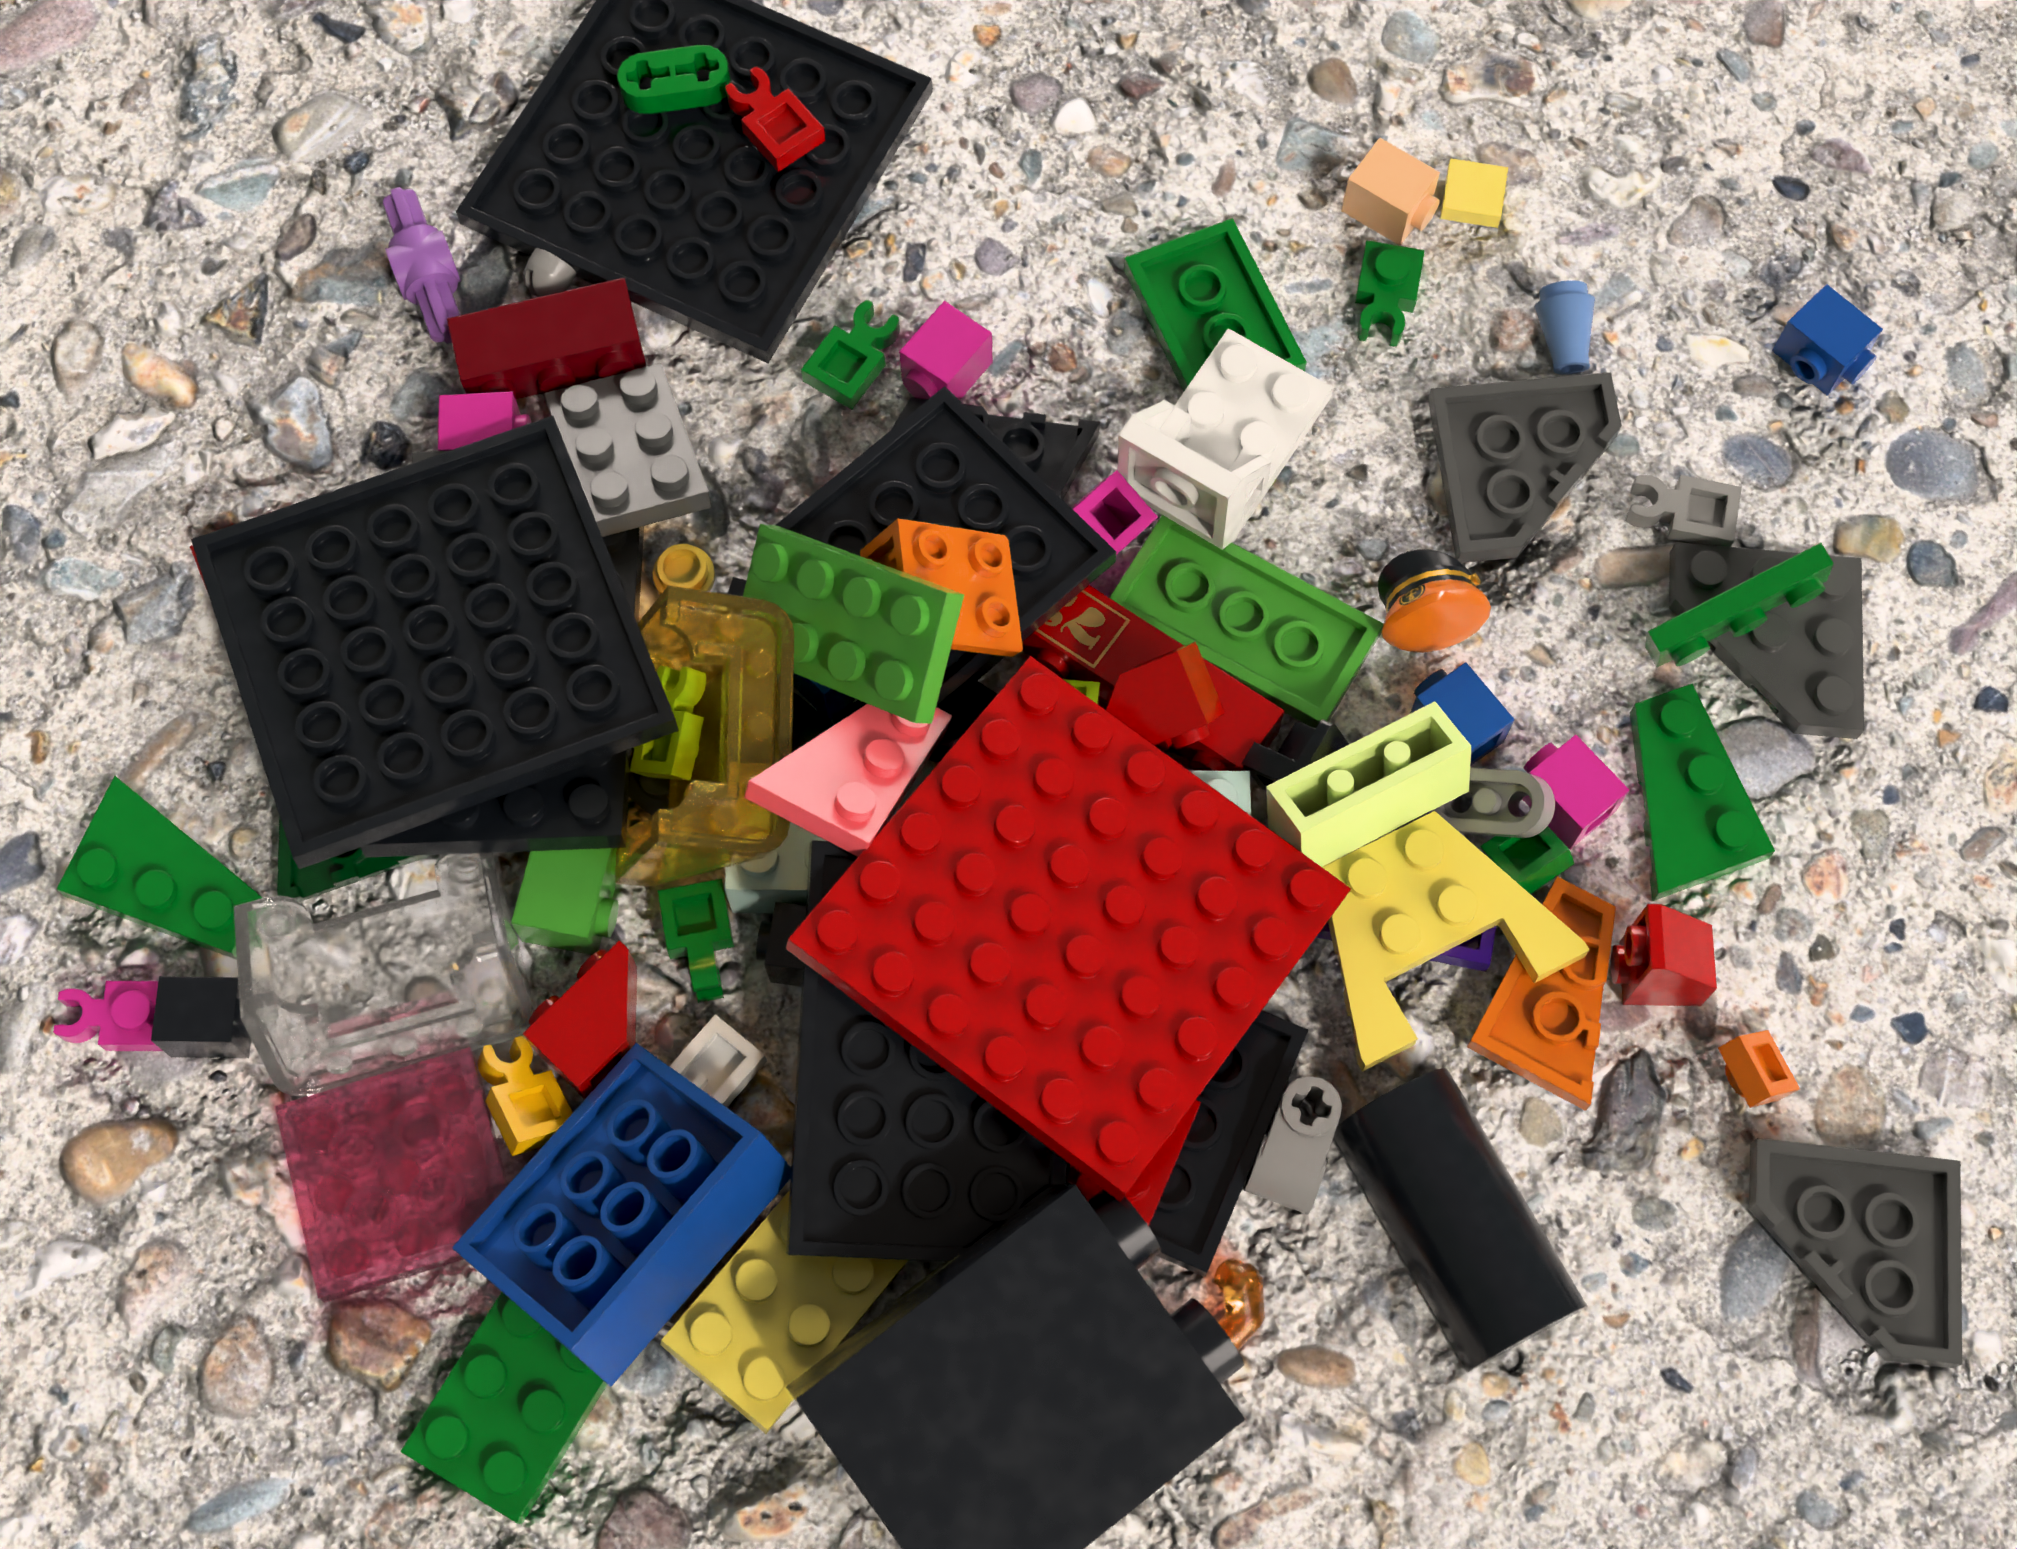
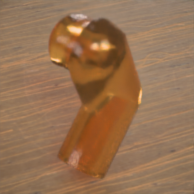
(1242, 1299)

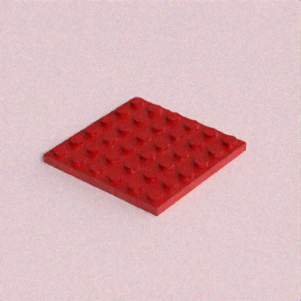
(1070, 925)

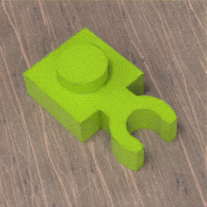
(675, 753)

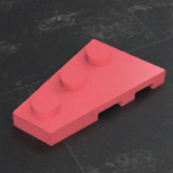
(850, 776)

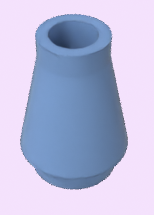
(1566, 322)

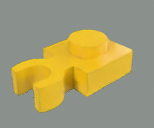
(522, 1104)

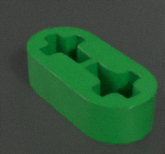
(673, 79)

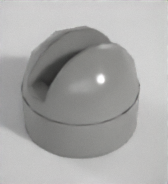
(547, 274)

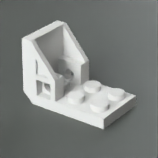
(1222, 440)

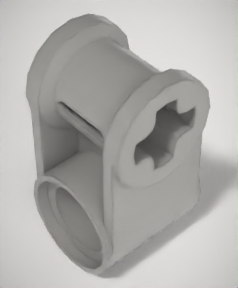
(1295, 1154)

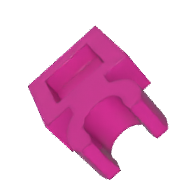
(121, 1018)

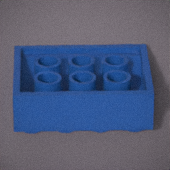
(625, 1211)

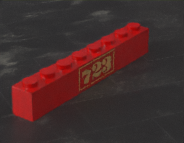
(1101, 639)

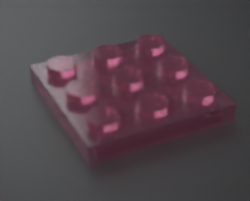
(391, 1171)

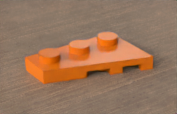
(1553, 1025)

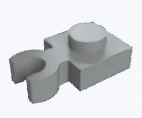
(1695, 510)

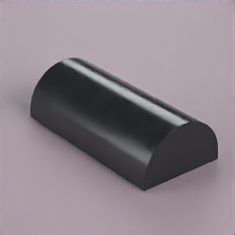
(1457, 1218)

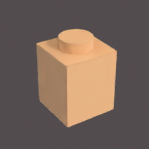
(1391, 192)

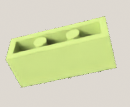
(1371, 786)

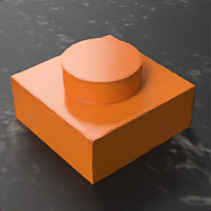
(1757, 1069)

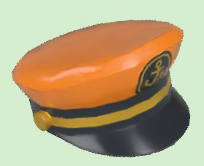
(1430, 601)

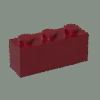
(548, 341)

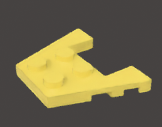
(1415, 900)

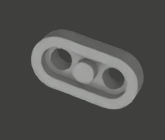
(1496, 804)

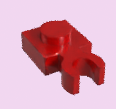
(777, 124)

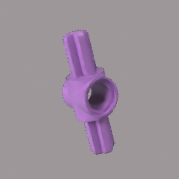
(421, 262)

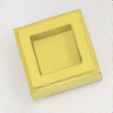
(1474, 193)

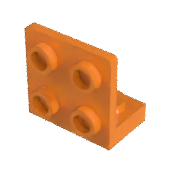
(964, 562)

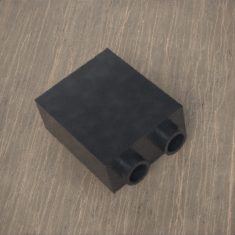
(1026, 1386)

